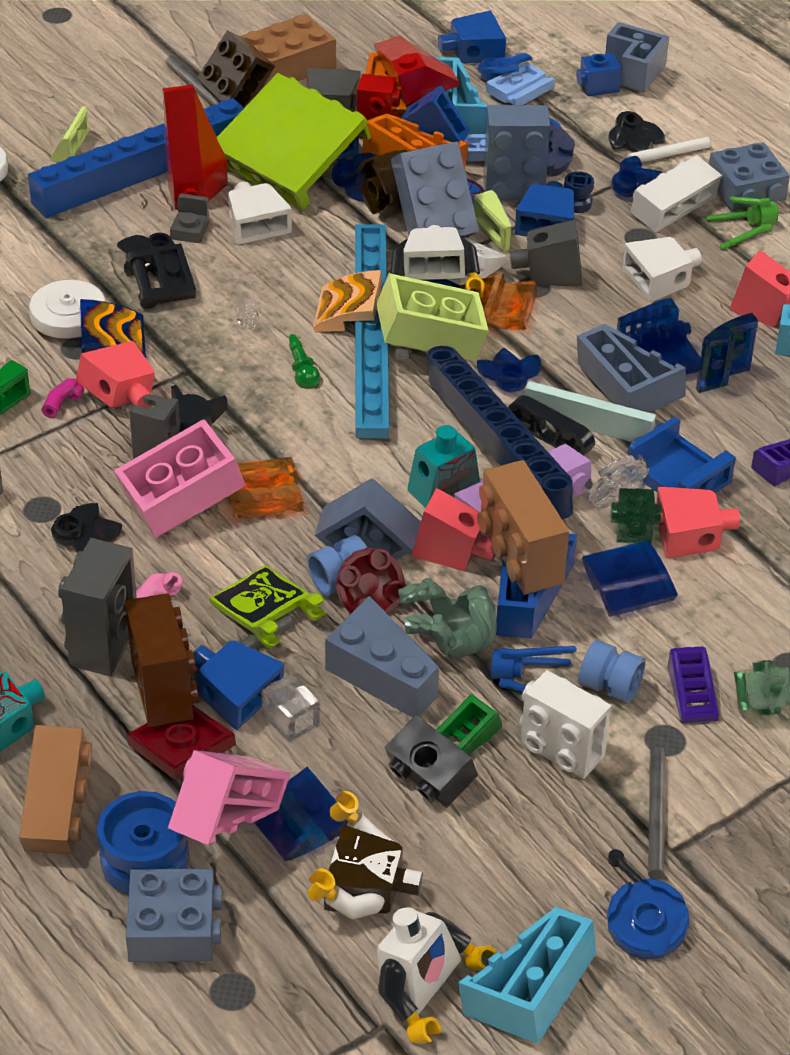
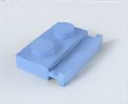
(521, 85)

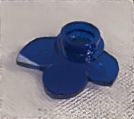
(631, 176)
(352, 181)
(508, 371)

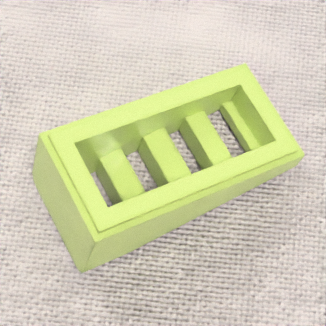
(493, 219)

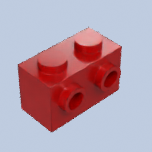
(377, 96)

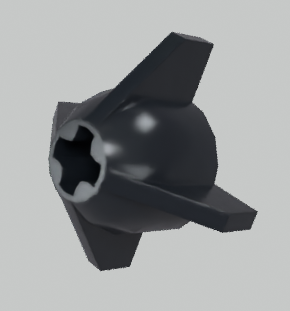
(196, 408)

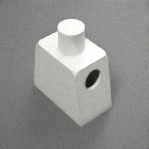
(258, 213)
(659, 266)

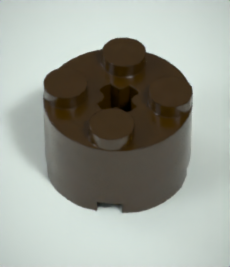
(379, 184)

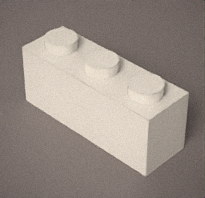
(675, 193)

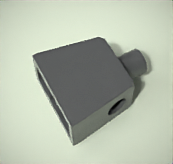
(335, 85)
(551, 255)

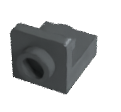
(191, 218)

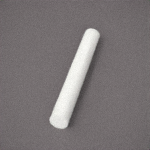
(672, 149)

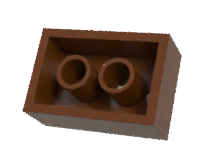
(161, 659)

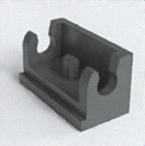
(153, 425)

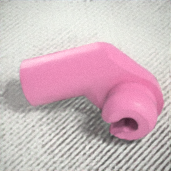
(160, 584)

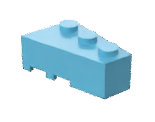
(532, 978)

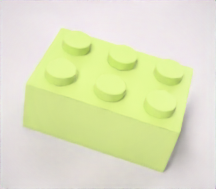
(431, 315)

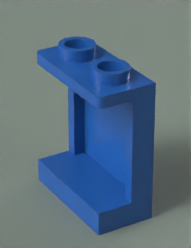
(679, 462)

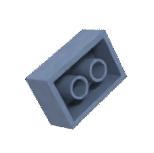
(515, 149)
(435, 189)

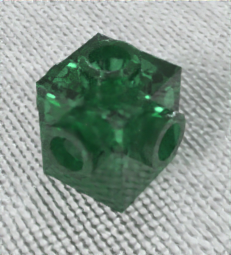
(633, 509)
(763, 687)

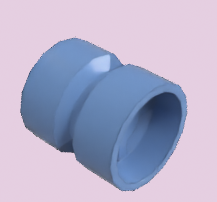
(326, 562)
(613, 671)

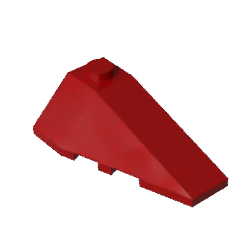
(414, 68)
(192, 149)

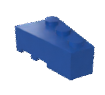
(521, 614)

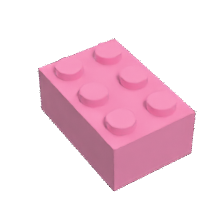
(180, 478)

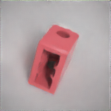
(763, 290)
(117, 374)
(692, 521)
(450, 533)

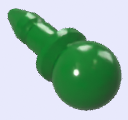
(306, 374)

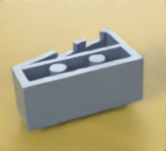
(628, 372)
(382, 660)

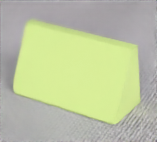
(73, 137)

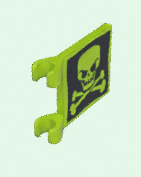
(263, 599)

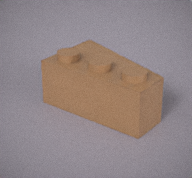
(55, 790)

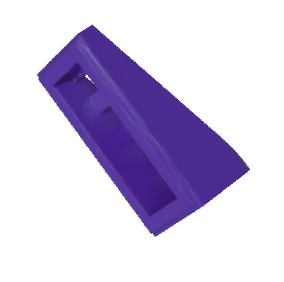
(766, 462)
(692, 663)

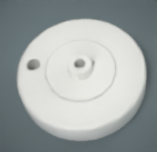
(57, 304)

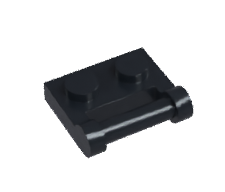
(171, 270)

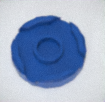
(648, 919)

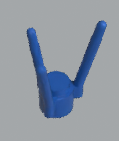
(510, 663)

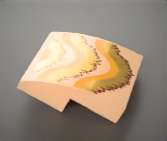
(348, 299)

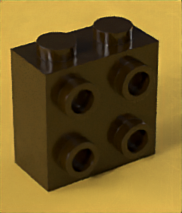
(236, 70)

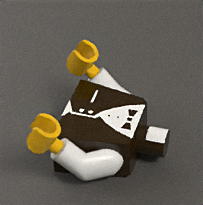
(363, 868)

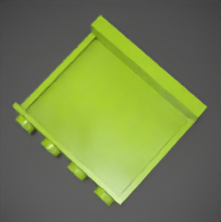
(289, 138)

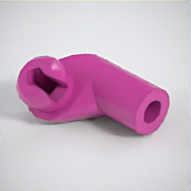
(56, 396)

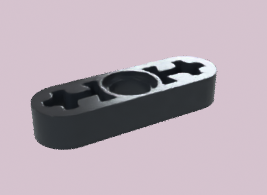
(534, 417)

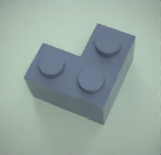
(639, 53)
(371, 515)

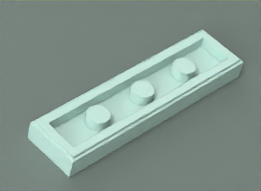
(593, 413)

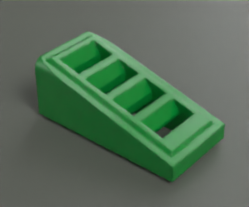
(13, 385)
(467, 711)

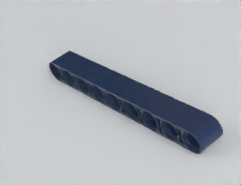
(496, 425)

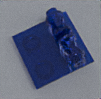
(671, 343)

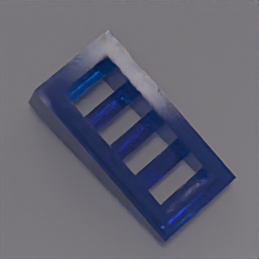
(657, 313)

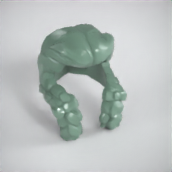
(459, 624)

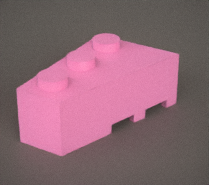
(224, 792)

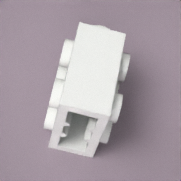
(564, 723)

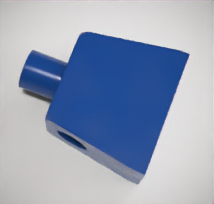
(474, 38)
(438, 114)
(544, 207)
(235, 680)

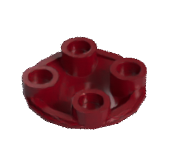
(370, 574)

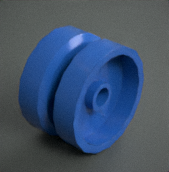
(137, 836)

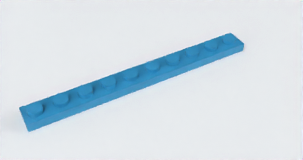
(370, 349)

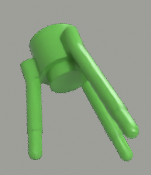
(761, 214)

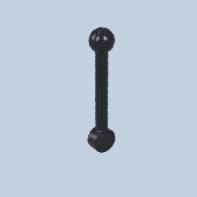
(616, 859)

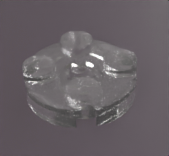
(619, 474)

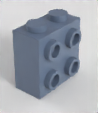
(750, 173)
(172, 915)

